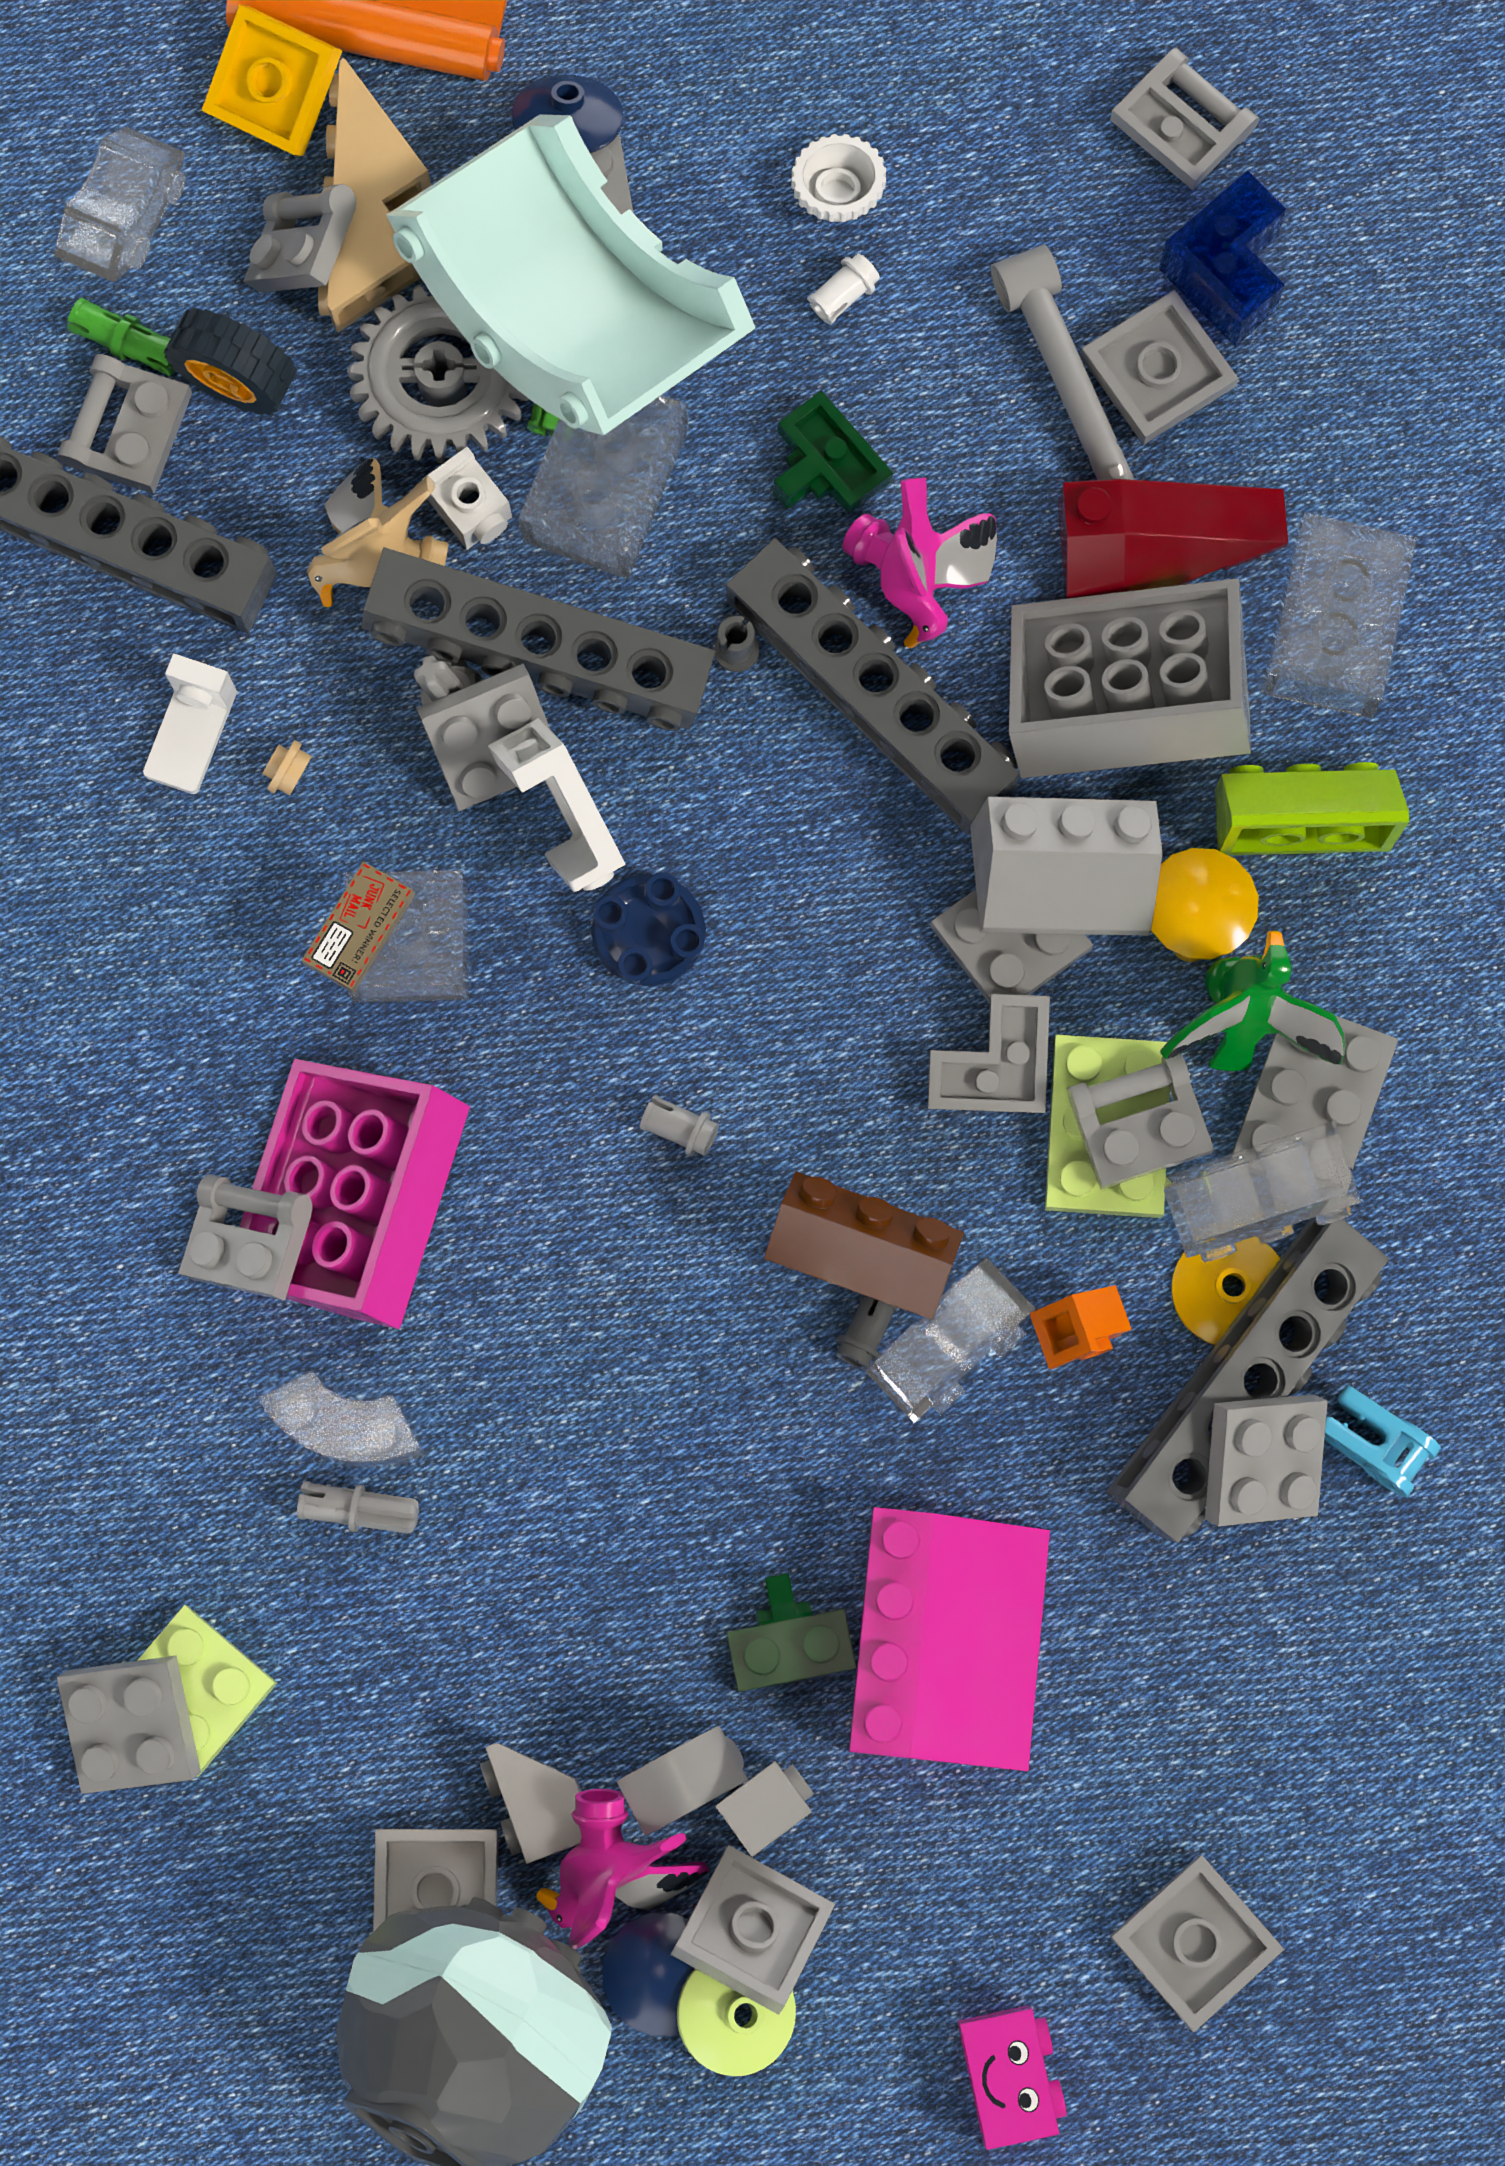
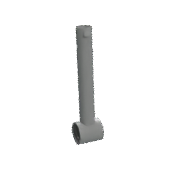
(1028, 284)

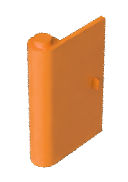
(424, 34)

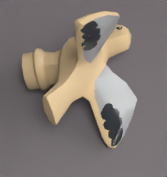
(366, 528)

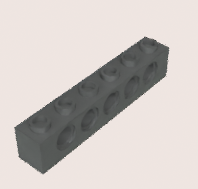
(785, 573)
(228, 597)
(516, 614)
(1182, 1433)

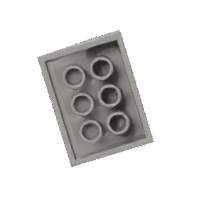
(1129, 679)

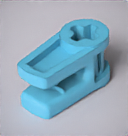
(1395, 1436)

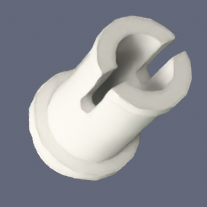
(844, 288)

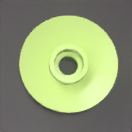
(714, 2037)

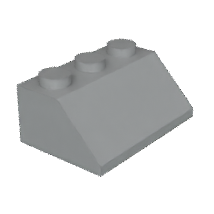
(1066, 865)

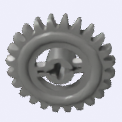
(449, 418)

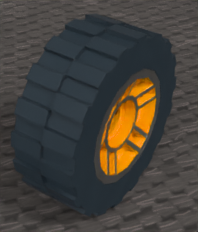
(230, 361)

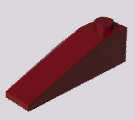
(1161, 533)

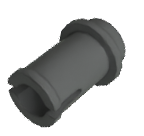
(744, 645)
(865, 1333)

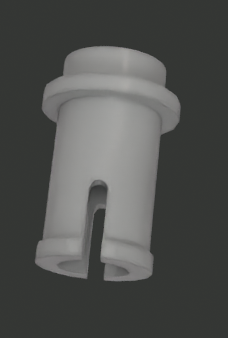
(680, 1126)

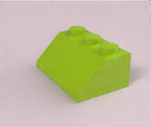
(1309, 810)

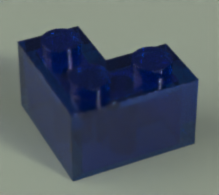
(1217, 258)

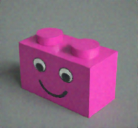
(1010, 2076)

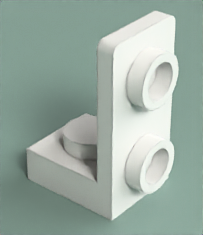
(191, 724)

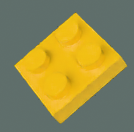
(271, 80)

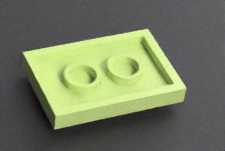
(1070, 1175)

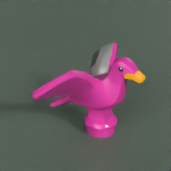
(922, 560)
(611, 1868)

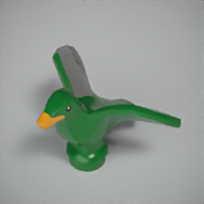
(1256, 1004)

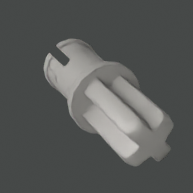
(357, 1508)

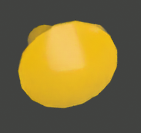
(1203, 904)

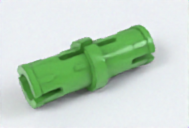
(120, 334)

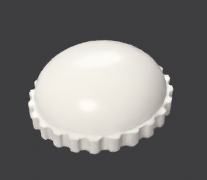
(838, 178)

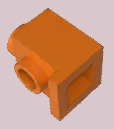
(1080, 1325)

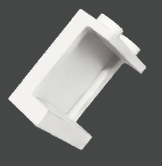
(539, 755)

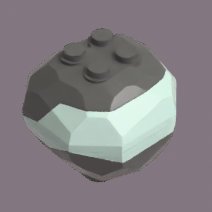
(468, 2035)

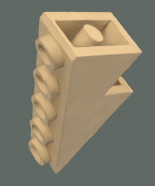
(383, 175)

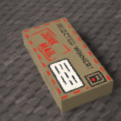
(358, 927)

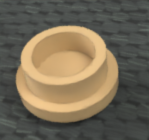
(286, 767)

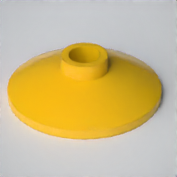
(1199, 1289)

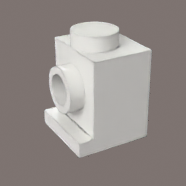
(474, 521)

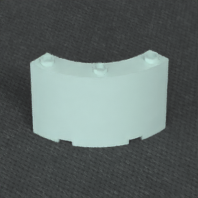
(560, 282)

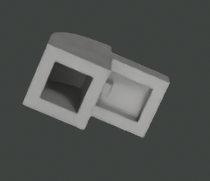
(683, 1780)

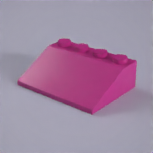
(375, 1168)
(949, 1640)

